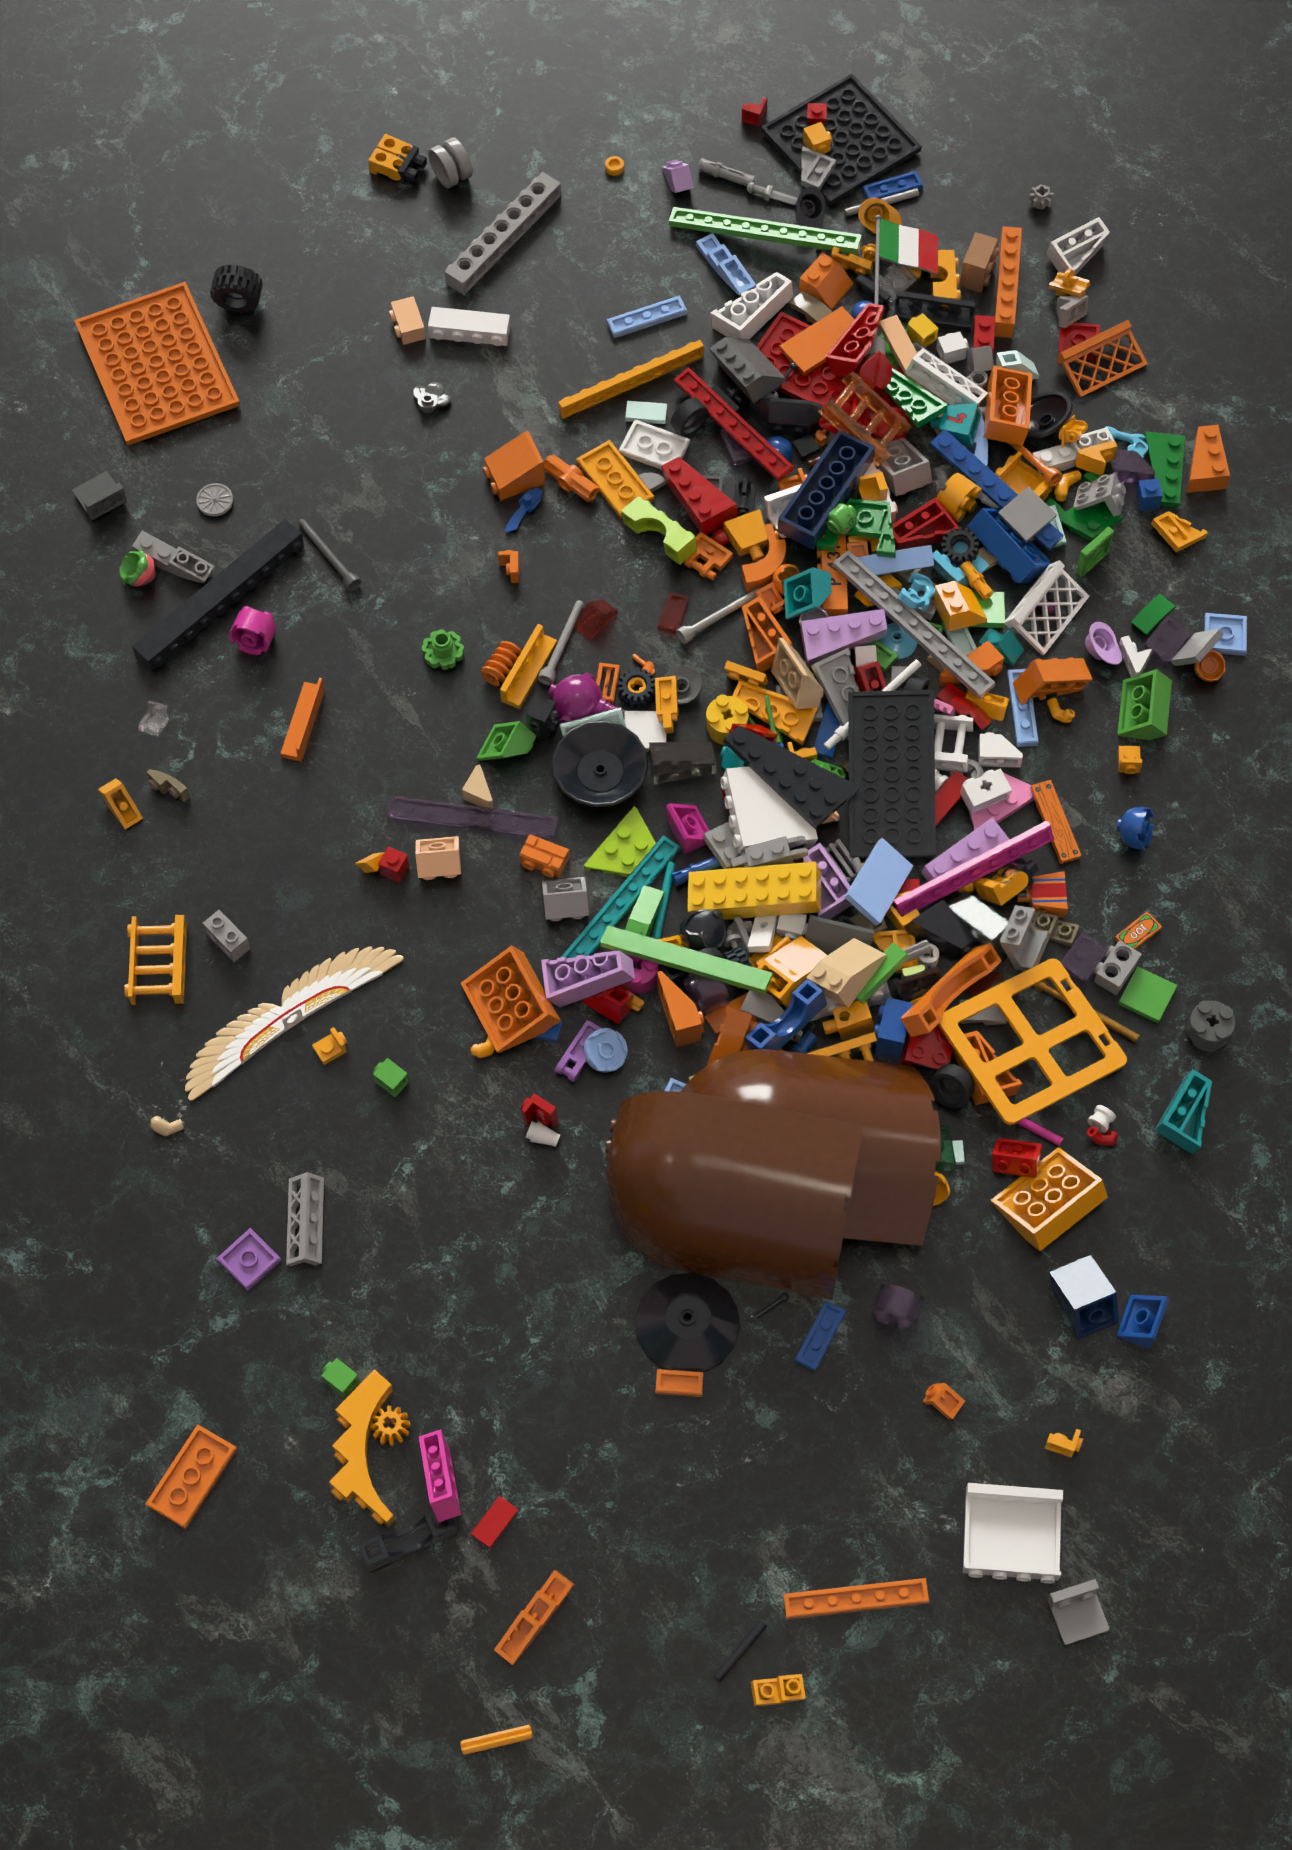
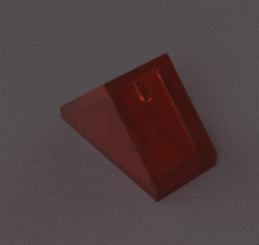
(595, 617)

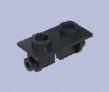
(744, 496)

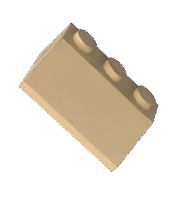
(795, 677)

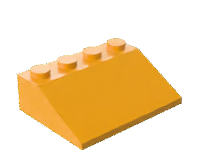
(1052, 1201)

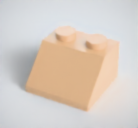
(438, 857)

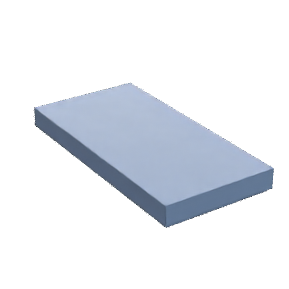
(878, 881)

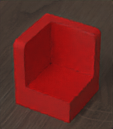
(754, 113)

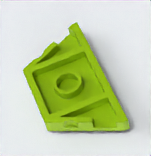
(623, 847)

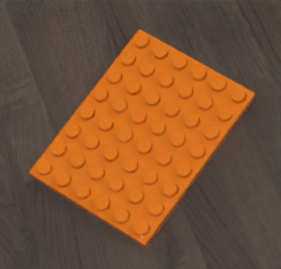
(156, 363)

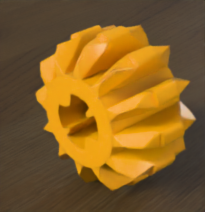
(386, 1433)

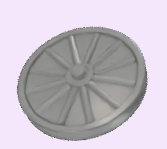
(214, 499)

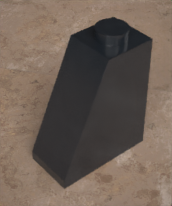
(943, 930)

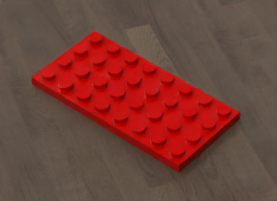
(818, 384)

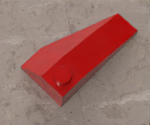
(855, 341)

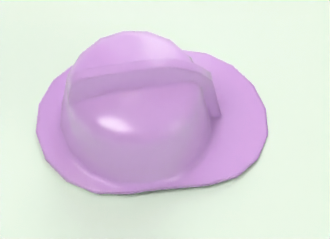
(1103, 644)

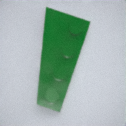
(914, 400)
(1166, 458)

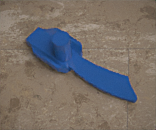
(527, 504)

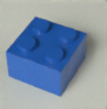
(890, 1029)

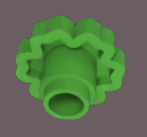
(443, 649)

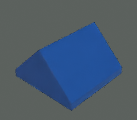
(1142, 1319)

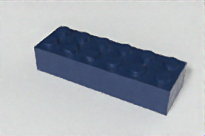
(824, 488)

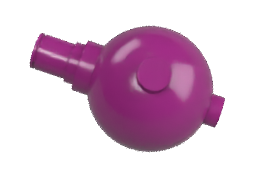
(579, 698)

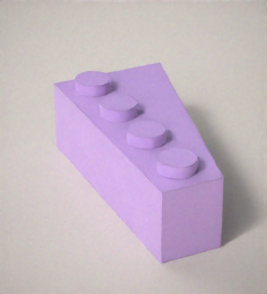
(973, 845)

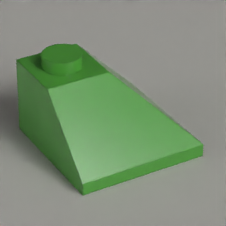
(507, 741)

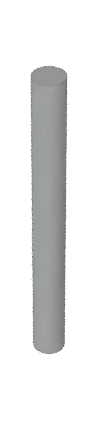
(890, 199)

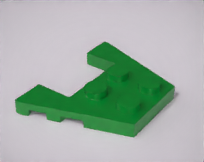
(1090, 520)
(873, 521)

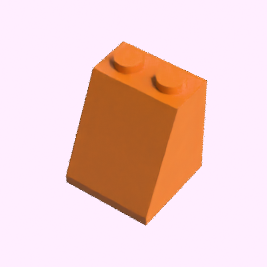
(515, 467)

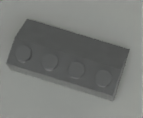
(747, 367)

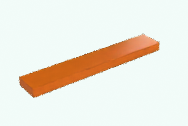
(856, 1598)

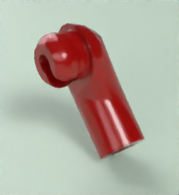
(1101, 1139)

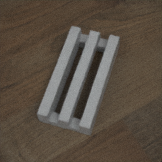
(838, 844)

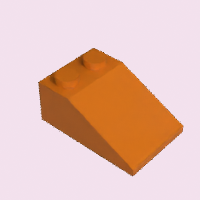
(680, 1011)

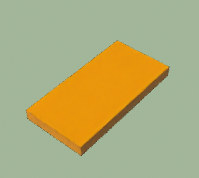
(613, 476)

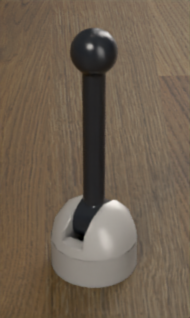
(773, 394)

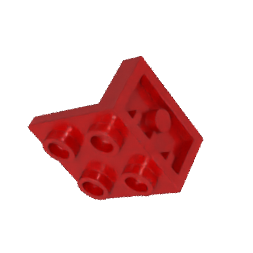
(927, 1050)

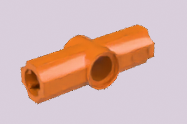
(570, 478)

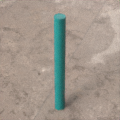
(659, 922)

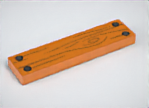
(1052, 811)

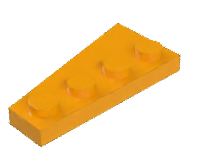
(787, 719)

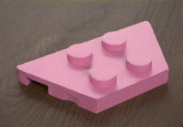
(1019, 797)

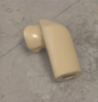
(165, 1128)

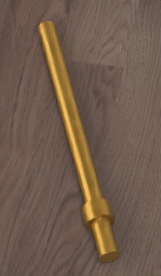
(1044, 986)

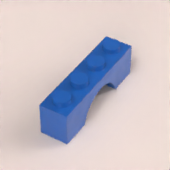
(803, 1007)

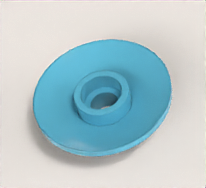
(902, 647)

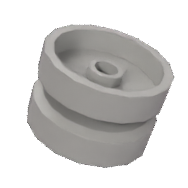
(450, 162)

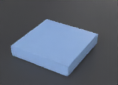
(1234, 630)

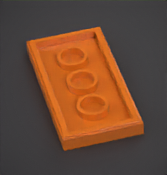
(813, 343)
(191, 1476)

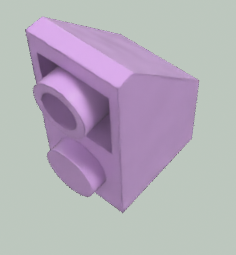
(678, 176)

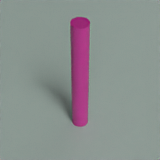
(1050, 1136)

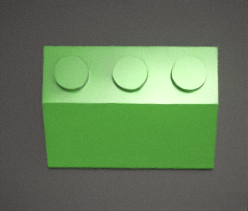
(1145, 706)

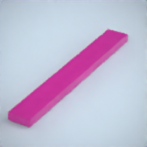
(974, 869)

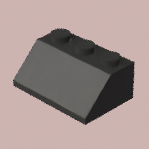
(831, 934)

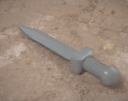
(769, 193)

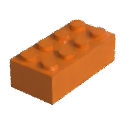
(1008, 405)

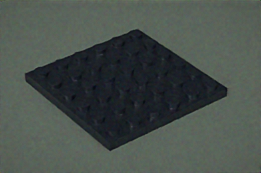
(863, 135)

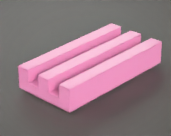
(944, 708)

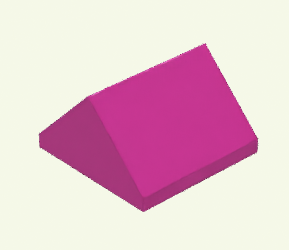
(687, 826)

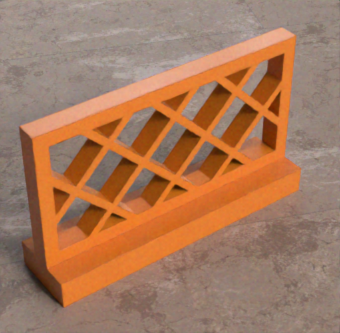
(1098, 342)

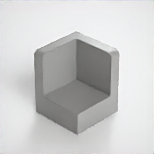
(980, 358)

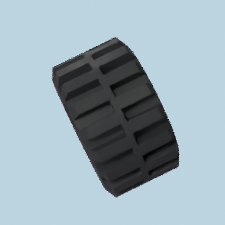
(236, 288)

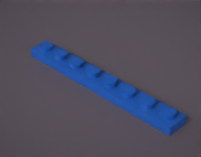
(990, 483)

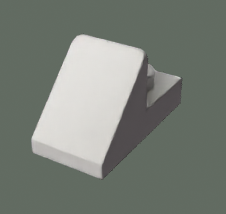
(1133, 660)

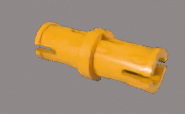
(976, 580)

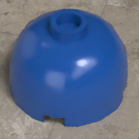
(1136, 827)

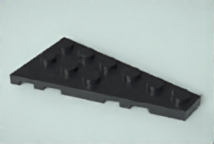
(802, 784)

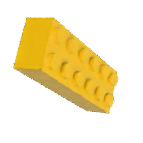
(757, 890)

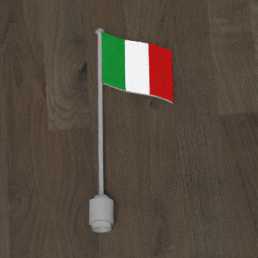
(906, 248)

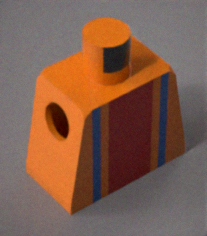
(1047, 894)

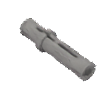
(722, 171)

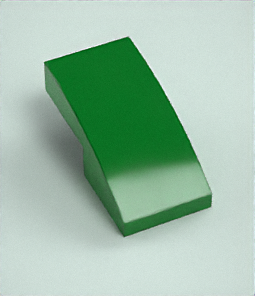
(1153, 614)

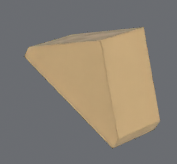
(477, 790)

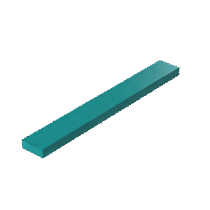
(624, 898)

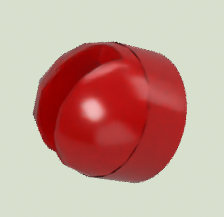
(720, 537)

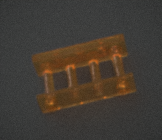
(841, 420)

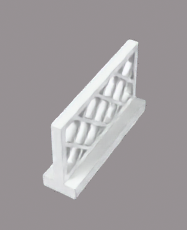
(1038, 593)

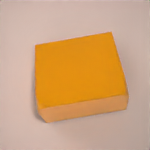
(370, 863)

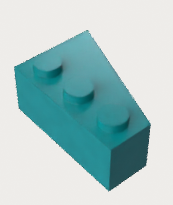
(1186, 1112)

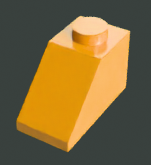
(120, 803)

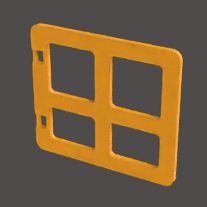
(1033, 1045)

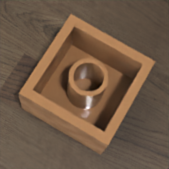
(979, 262)

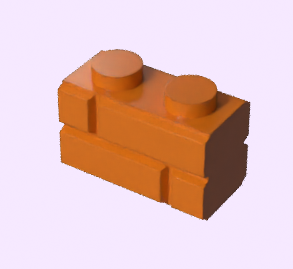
(544, 856)

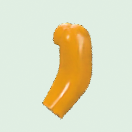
(1062, 488)

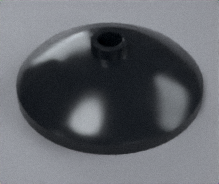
(1048, 414)

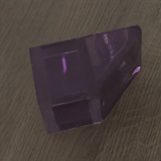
(1131, 467)

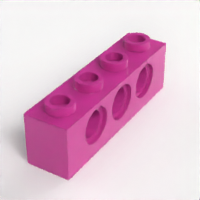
(439, 1475)

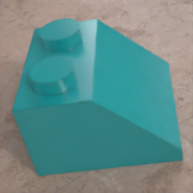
(806, 591)

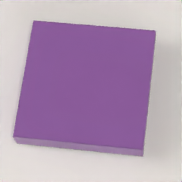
(249, 1259)

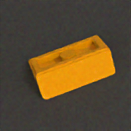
(992, 704)

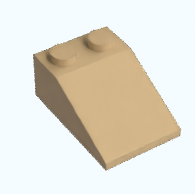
(846, 971)

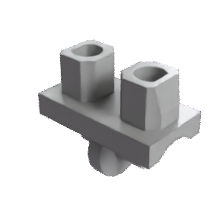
(738, 935)

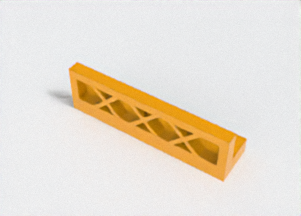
(527, 668)

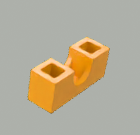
(947, 272)

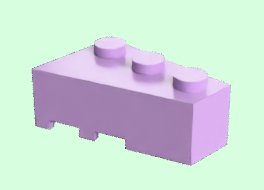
(833, 883)

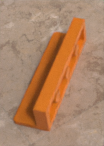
(303, 721)

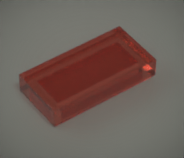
(673, 612)

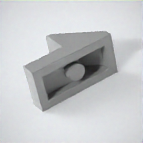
(1071, 309)

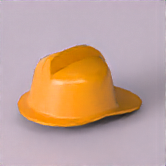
(876, 206)

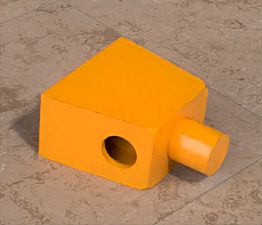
(747, 534)
(850, 1021)

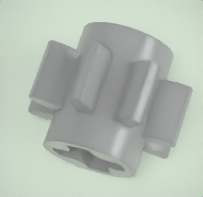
(1041, 196)

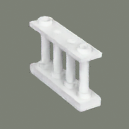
(955, 760)

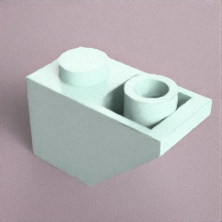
(1016, 361)

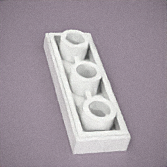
(762, 934)

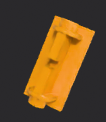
(1072, 431)

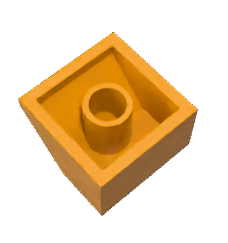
(958, 606)

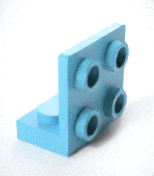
(951, 573)

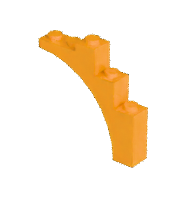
(352, 1446)

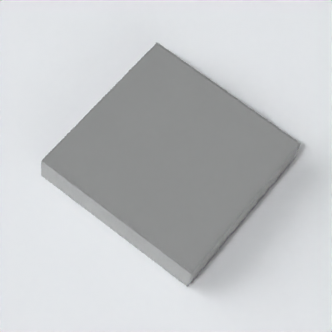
(1027, 514)
(1197, 647)

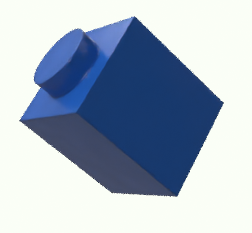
(1148, 494)

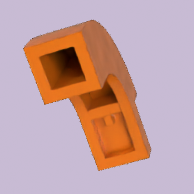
(761, 573)

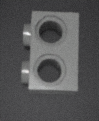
(226, 936)
(1121, 969)

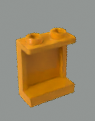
(1020, 476)

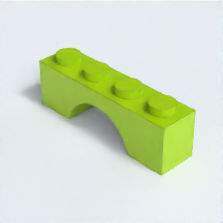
(642, 517)

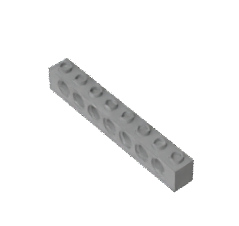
(502, 233)

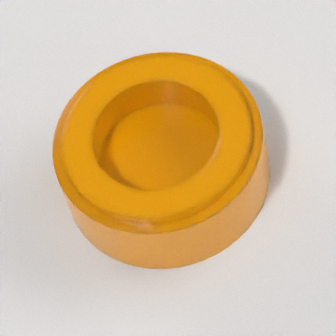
(614, 165)

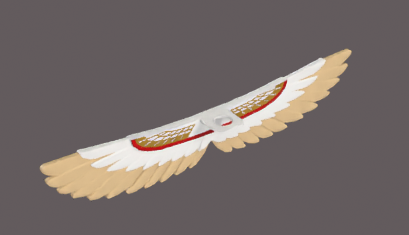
(264, 1024)

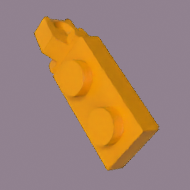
(666, 702)

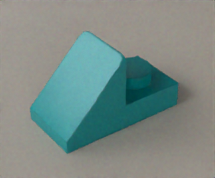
(1006, 645)

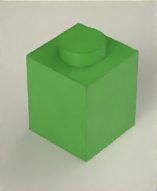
(390, 1077)
(340, 1377)

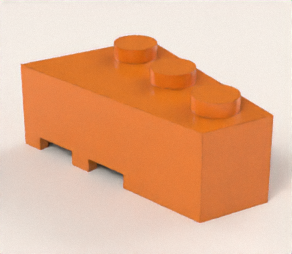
(763, 633)
(733, 1033)

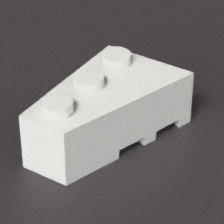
(1078, 246)

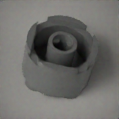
(1213, 1014)

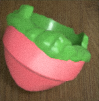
(137, 569)

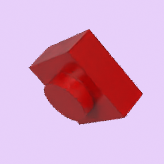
(817, 113)

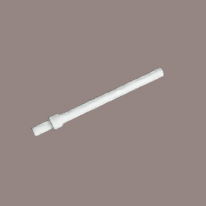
(843, 731)

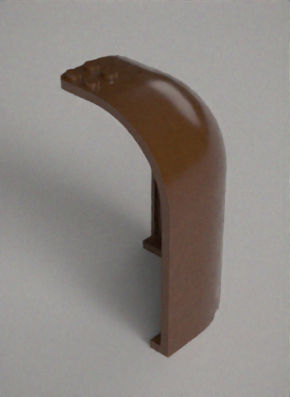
(899, 1138)
(733, 1188)

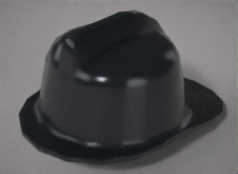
(810, 208)

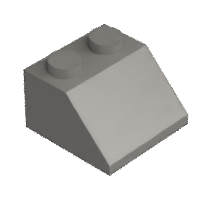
(565, 898)

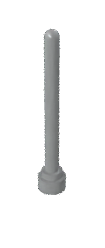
(687, 633)
(547, 675)

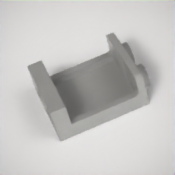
(1022, 941)

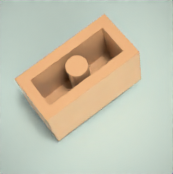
(407, 320)

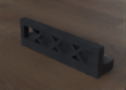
(942, 317)

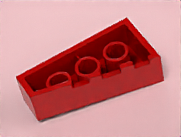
(698, 496)

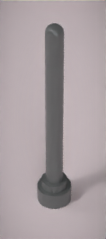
(350, 579)

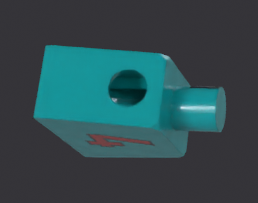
(960, 422)

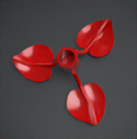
(874, 372)

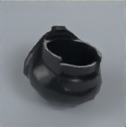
(703, 930)

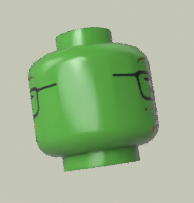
(842, 519)

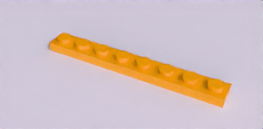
(631, 379)

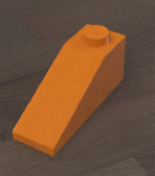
(984, 657)

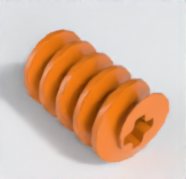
(500, 663)

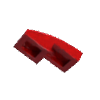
(965, 706)

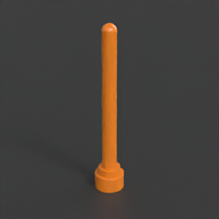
(1051, 475)

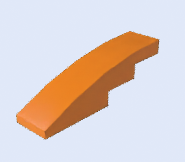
(534, 1617)

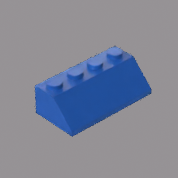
(1019, 558)

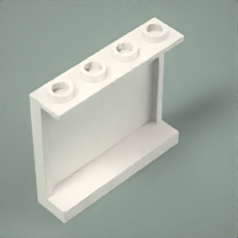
(759, 812)
(1012, 1532)

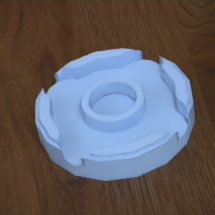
(605, 1050)

